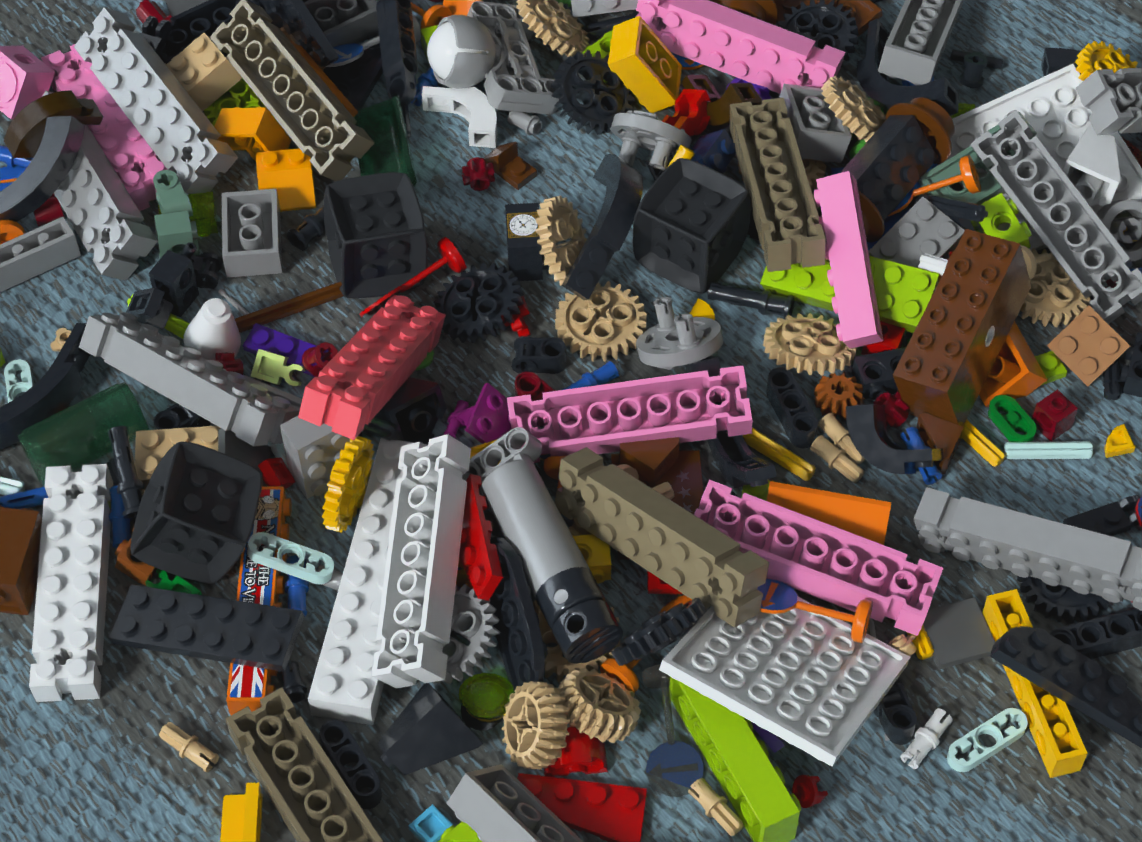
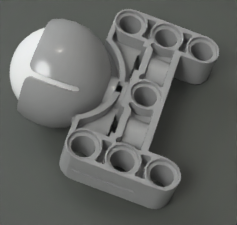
(495, 47)

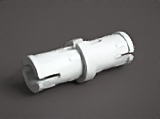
(926, 738)

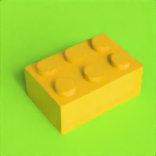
(644, 64)

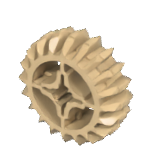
(599, 705)
(535, 725)

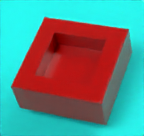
(276, 473)

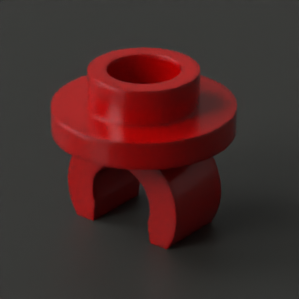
(807, 792)

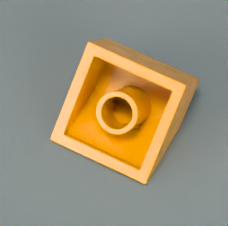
(290, 174)

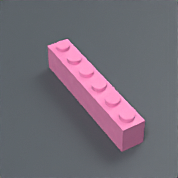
(849, 260)

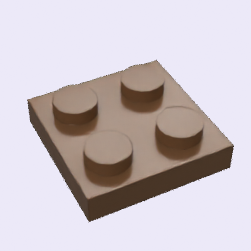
(1088, 345)

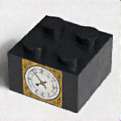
(522, 243)

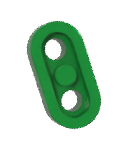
(1013, 421)

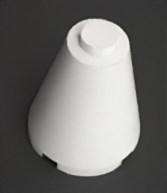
(213, 330)

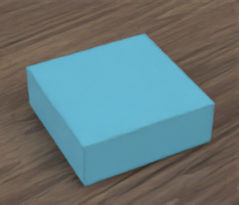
(430, 825)

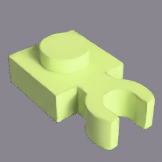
(273, 367)

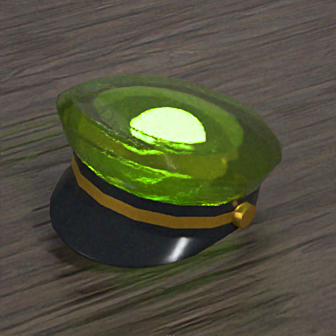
(484, 700)

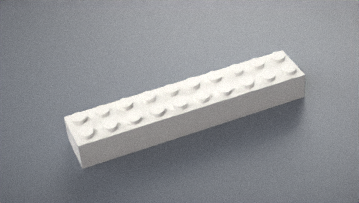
(343, 675)

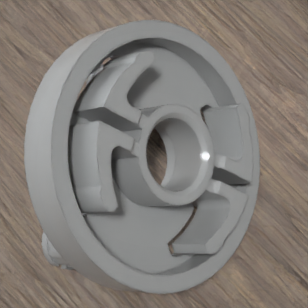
(645, 131)
(677, 339)

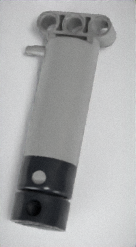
(549, 553)

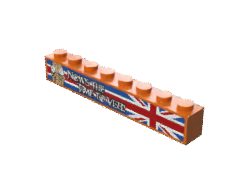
(259, 586)

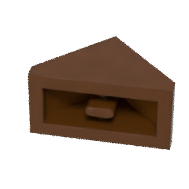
(940, 435)
(650, 457)

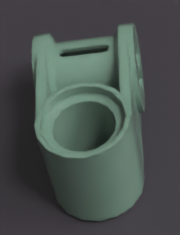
(170, 193)

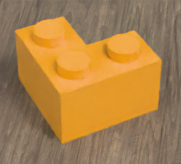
(251, 130)

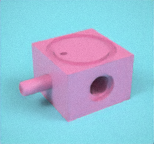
(21, 79)

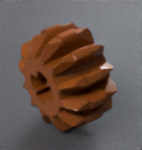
(836, 393)

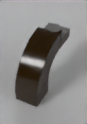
(719, 107)
(28, 126)

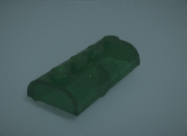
(391, 149)
(81, 431)

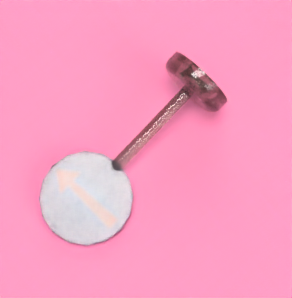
(672, 764)

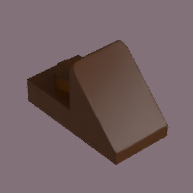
(510, 166)

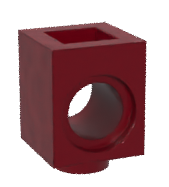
(1054, 415)

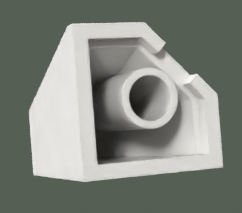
(1094, 167)

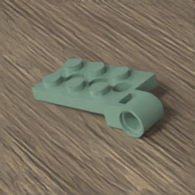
(951, 168)

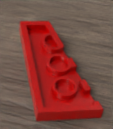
(476, 552)
(597, 808)

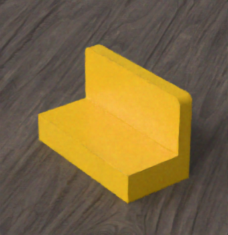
(242, 815)

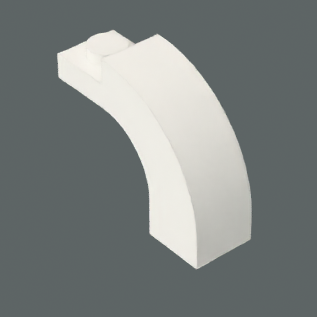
(471, 105)

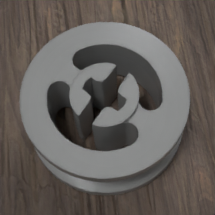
(1116, 228)

